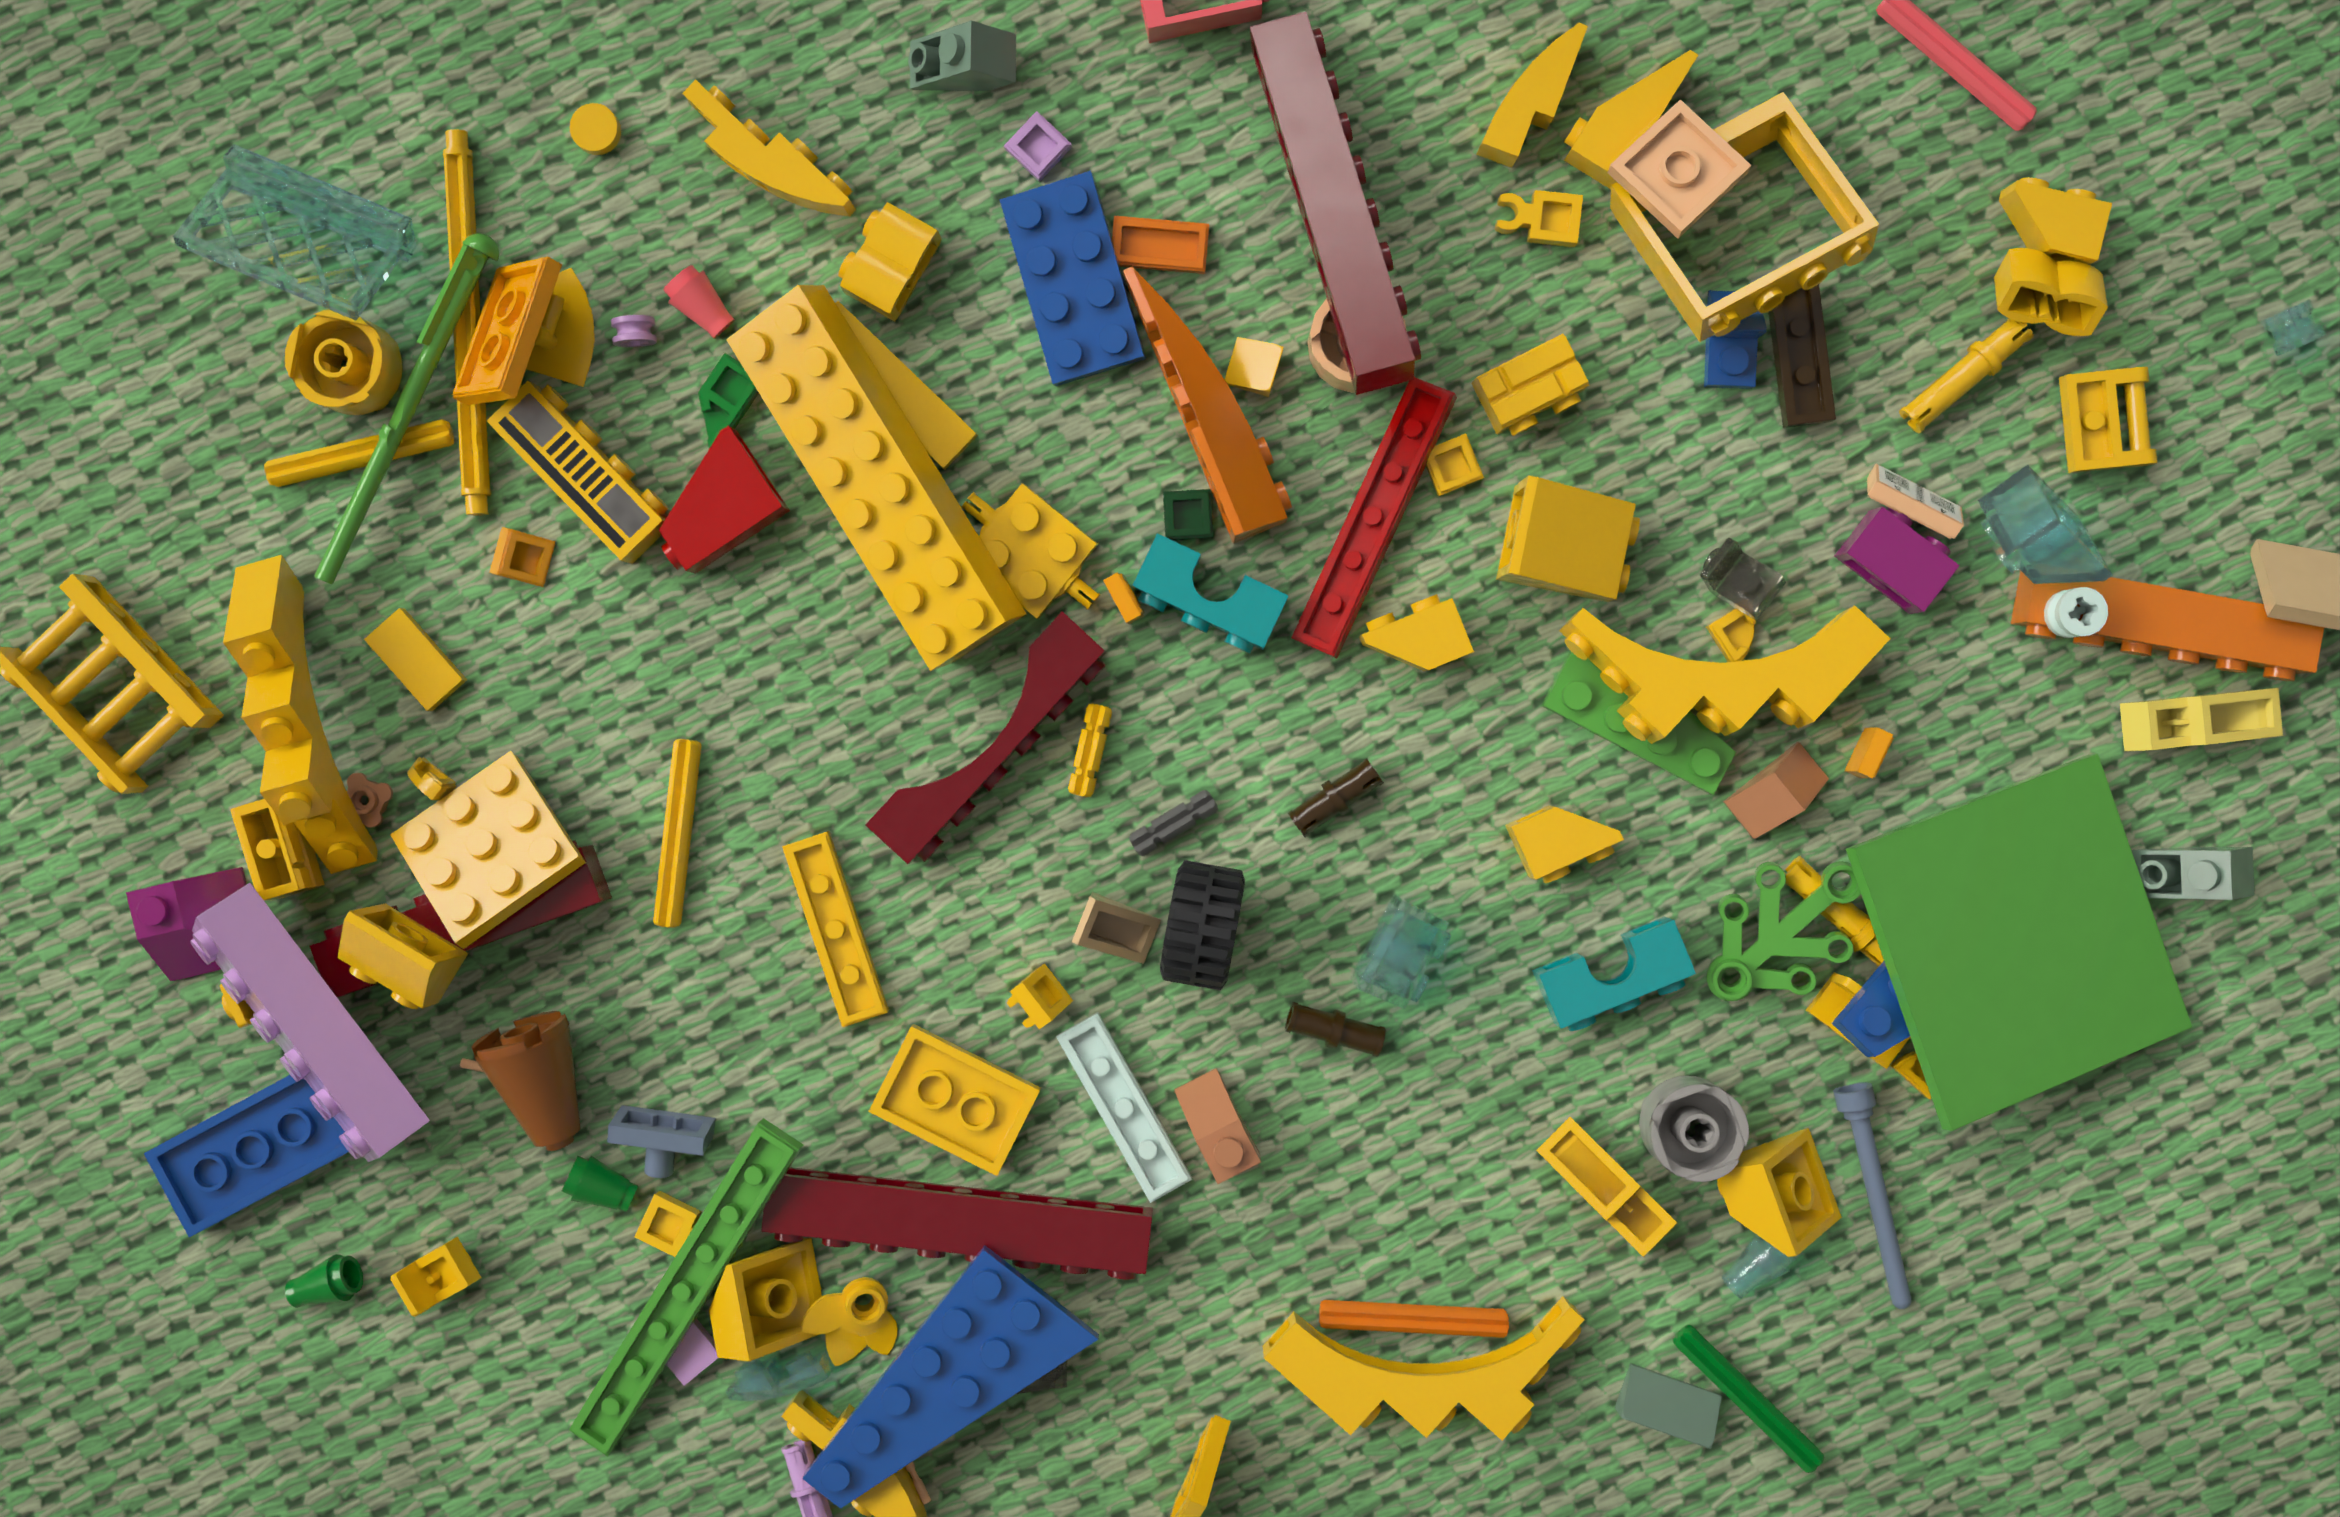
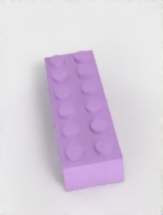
(308, 1024)

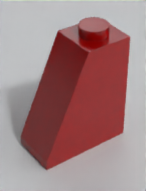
(720, 505)

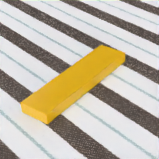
(934, 423)
(835, 929)

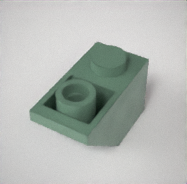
(963, 59)
(2196, 872)

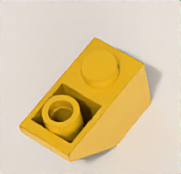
(2056, 221)
(1423, 638)
(1556, 838)

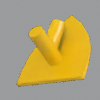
(566, 334)

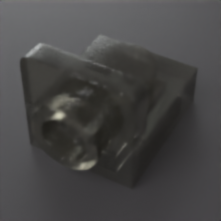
(1741, 579)

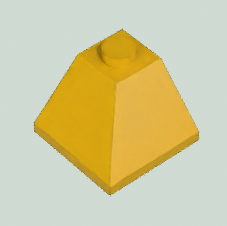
(1782, 1193)
(765, 1302)

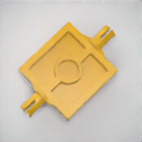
(1035, 549)

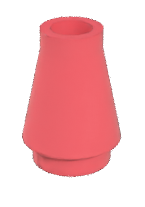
(698, 300)

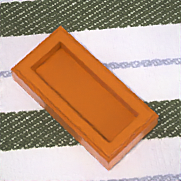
(1160, 244)

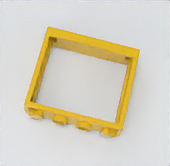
(1746, 134)

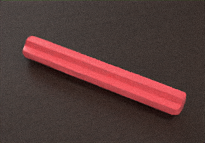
(1958, 62)

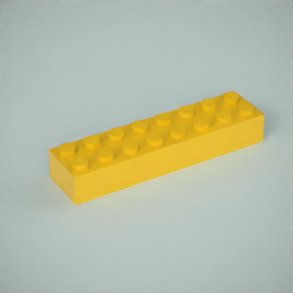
(875, 475)

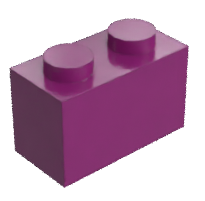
(1897, 559)

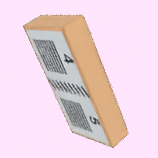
(1915, 501)

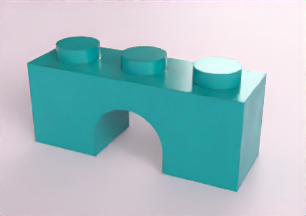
(1168, 580)
(1654, 963)

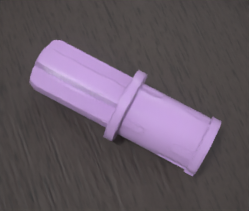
(809, 1499)

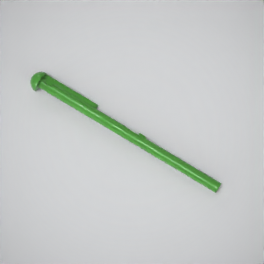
(434, 337)

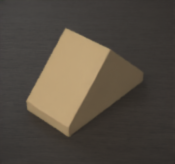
(1116, 929)

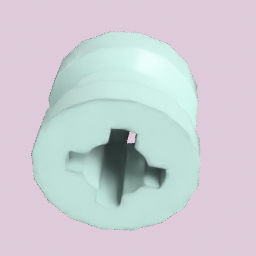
(2063, 613)

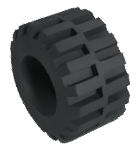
(1202, 925)

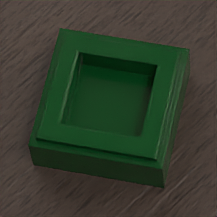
(1188, 514)

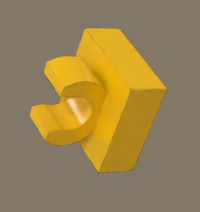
(1040, 997)

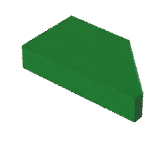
(725, 396)

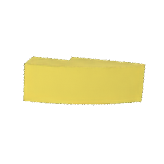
(2201, 719)

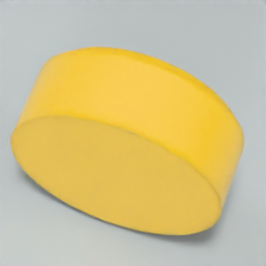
(595, 129)

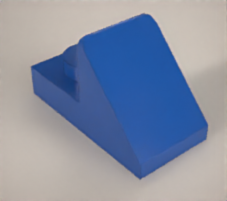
(1733, 357)

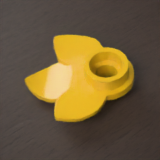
(853, 1326)

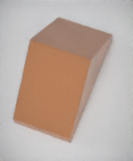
(1777, 791)

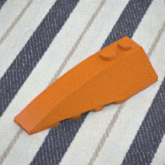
(1213, 419)

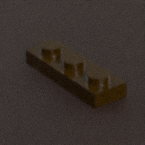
(1802, 359)

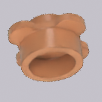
(377, 793)

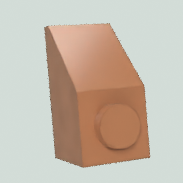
(1217, 1126)

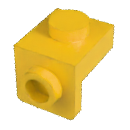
(435, 1277)

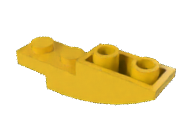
(779, 167)
(889, 1498)

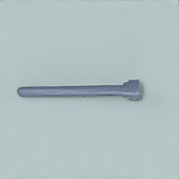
(1856, 1104)

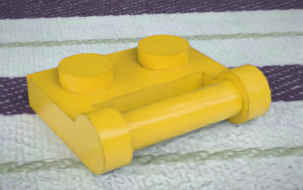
(2093, 420)

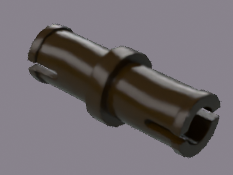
(1335, 797)
(1335, 1029)

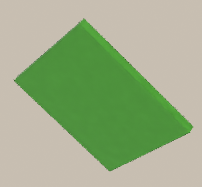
(2019, 940)

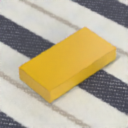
(415, 659)

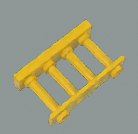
(153, 673)

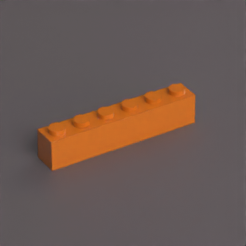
(2184, 625)

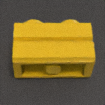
(1530, 385)
(275, 853)

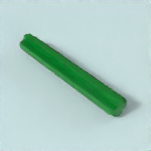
(1748, 1398)

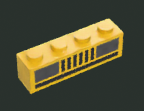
(579, 471)

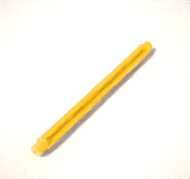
(471, 418)

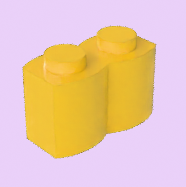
(889, 260)
(2060, 293)

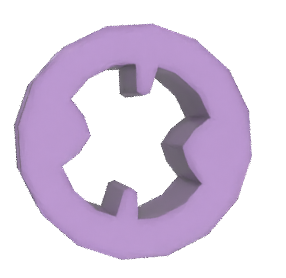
(633, 331)

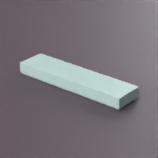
(1124, 1107)

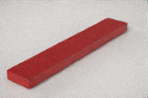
(1374, 517)

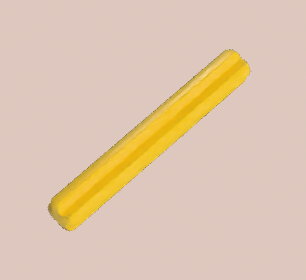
(354, 454)
(677, 833)

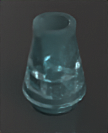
(1756, 1267)

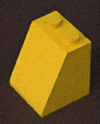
(1567, 540)

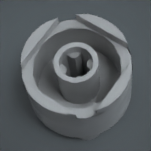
(1718, 1138)

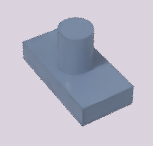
(661, 1135)

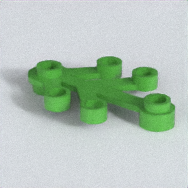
(1777, 936)

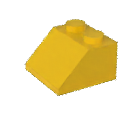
(399, 955)

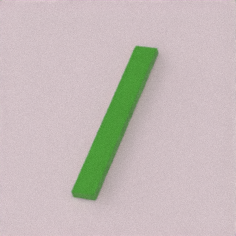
(686, 1286)

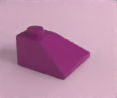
(166, 916)

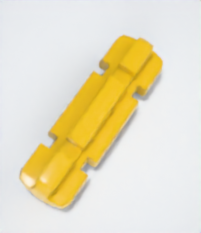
(1090, 750)

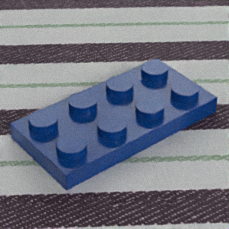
(1072, 278)
(245, 1154)

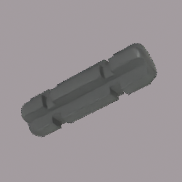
(1173, 823)

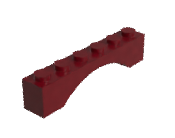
(918, 814)

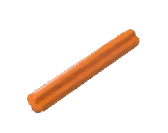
(1413, 1318)

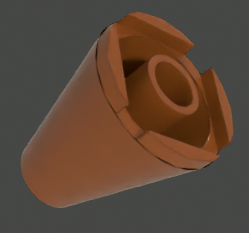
(535, 1076)

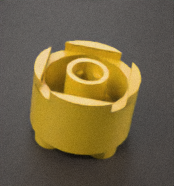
(316, 357)

